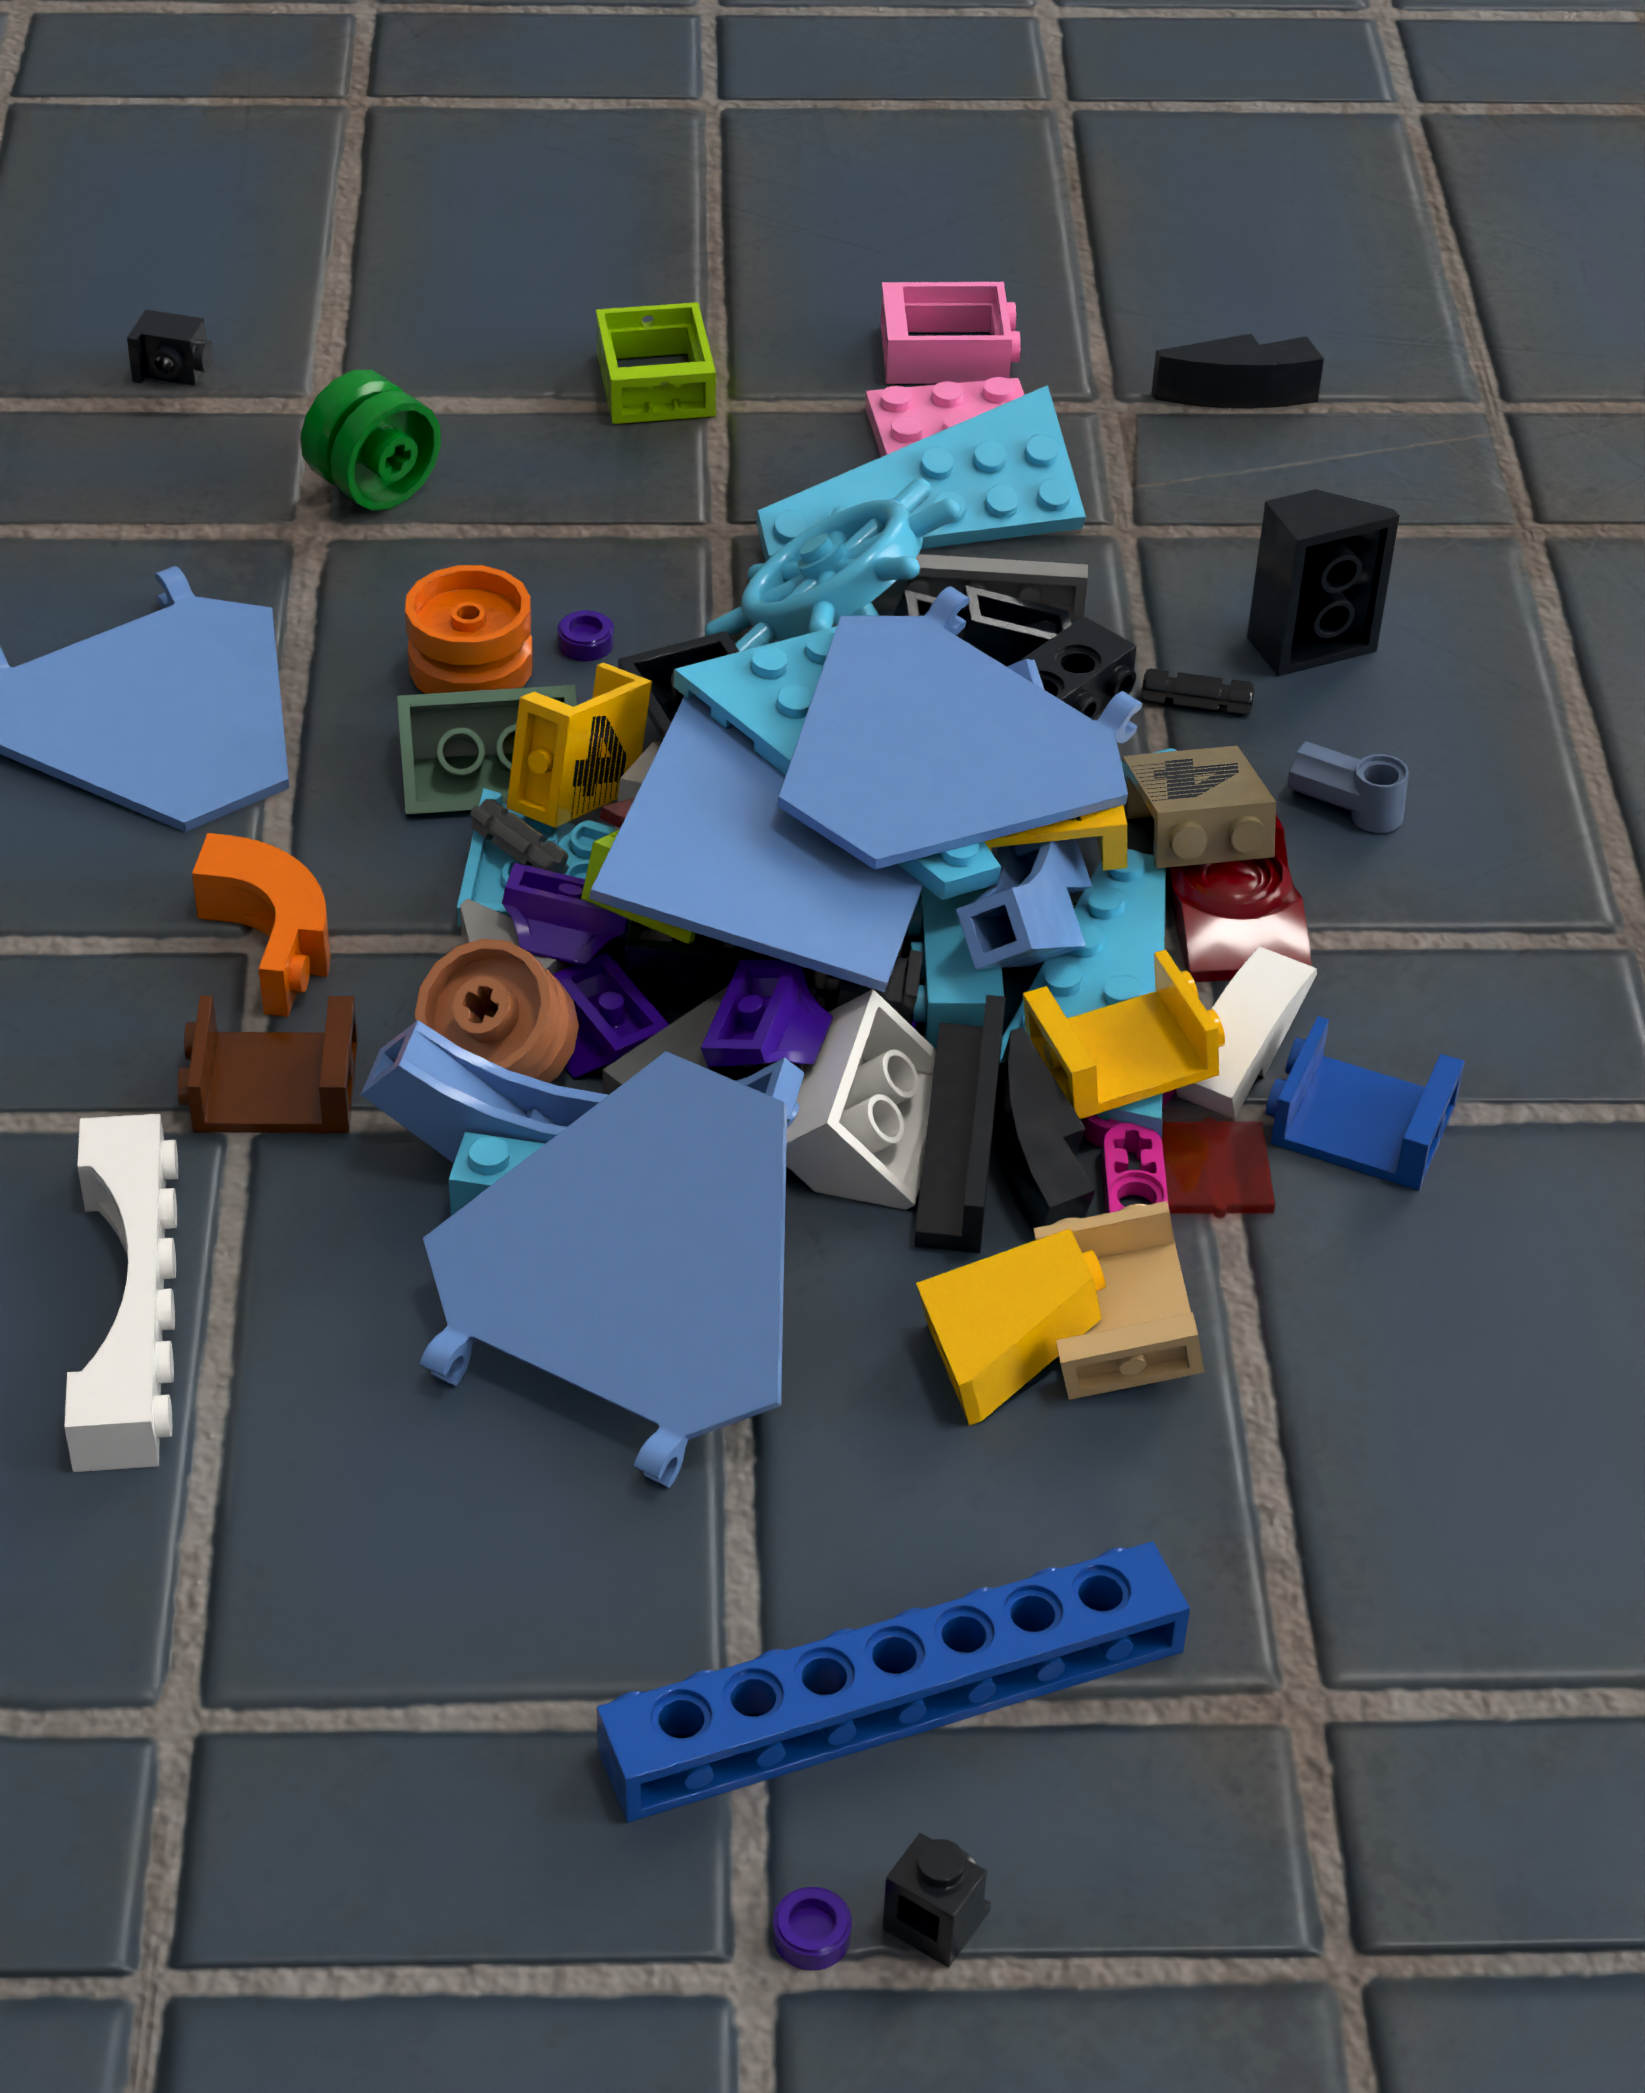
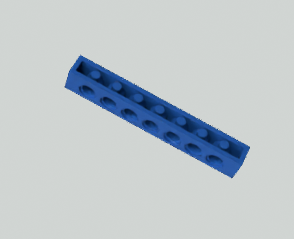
(1083, 1624)

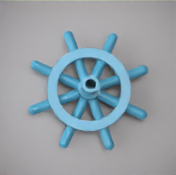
(835, 568)

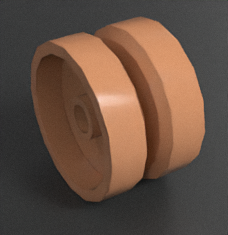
(501, 1008)

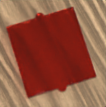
(1217, 1168)

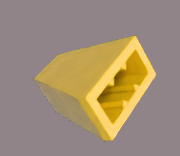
(1005, 1312)

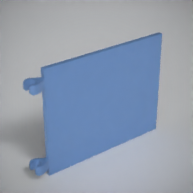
(730, 864)

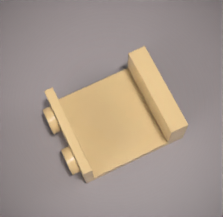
(1144, 1309)

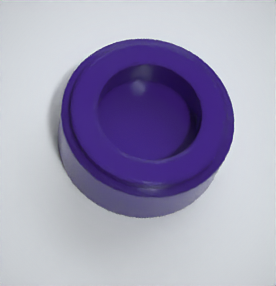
(585, 635)
(812, 1928)

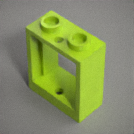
(661, 389)

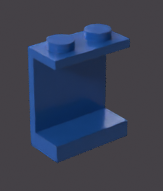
(1360, 1114)

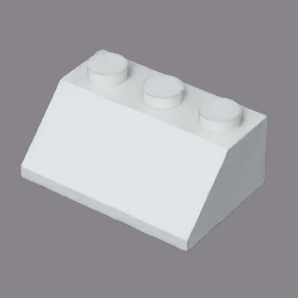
(865, 1107)

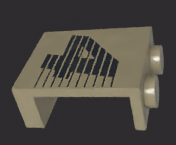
(1203, 805)

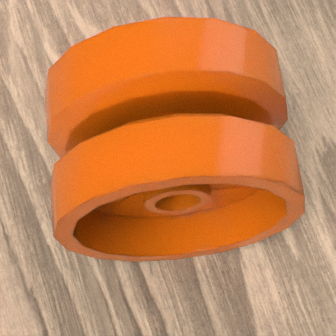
(469, 630)

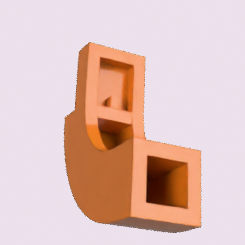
(275, 894)

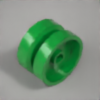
(370, 439)

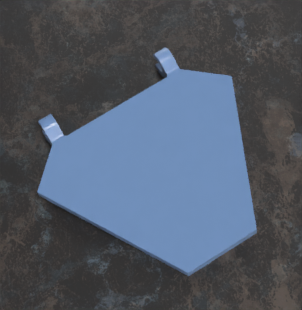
(158, 712)
(940, 745)
(634, 1258)

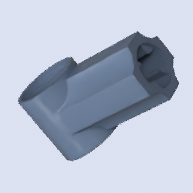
(1367, 787)

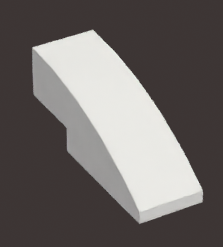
(1255, 1018)

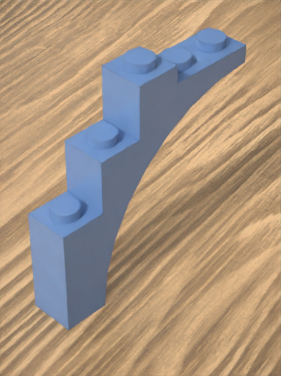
(1030, 908)
(448, 1091)

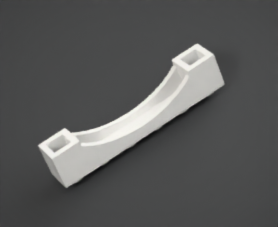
(117, 1400)

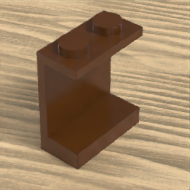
(270, 1077)

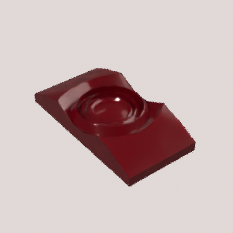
(1233, 909)

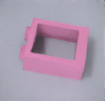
(947, 308)

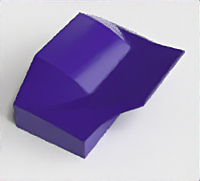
(554, 918)
(609, 1014)
(766, 1018)

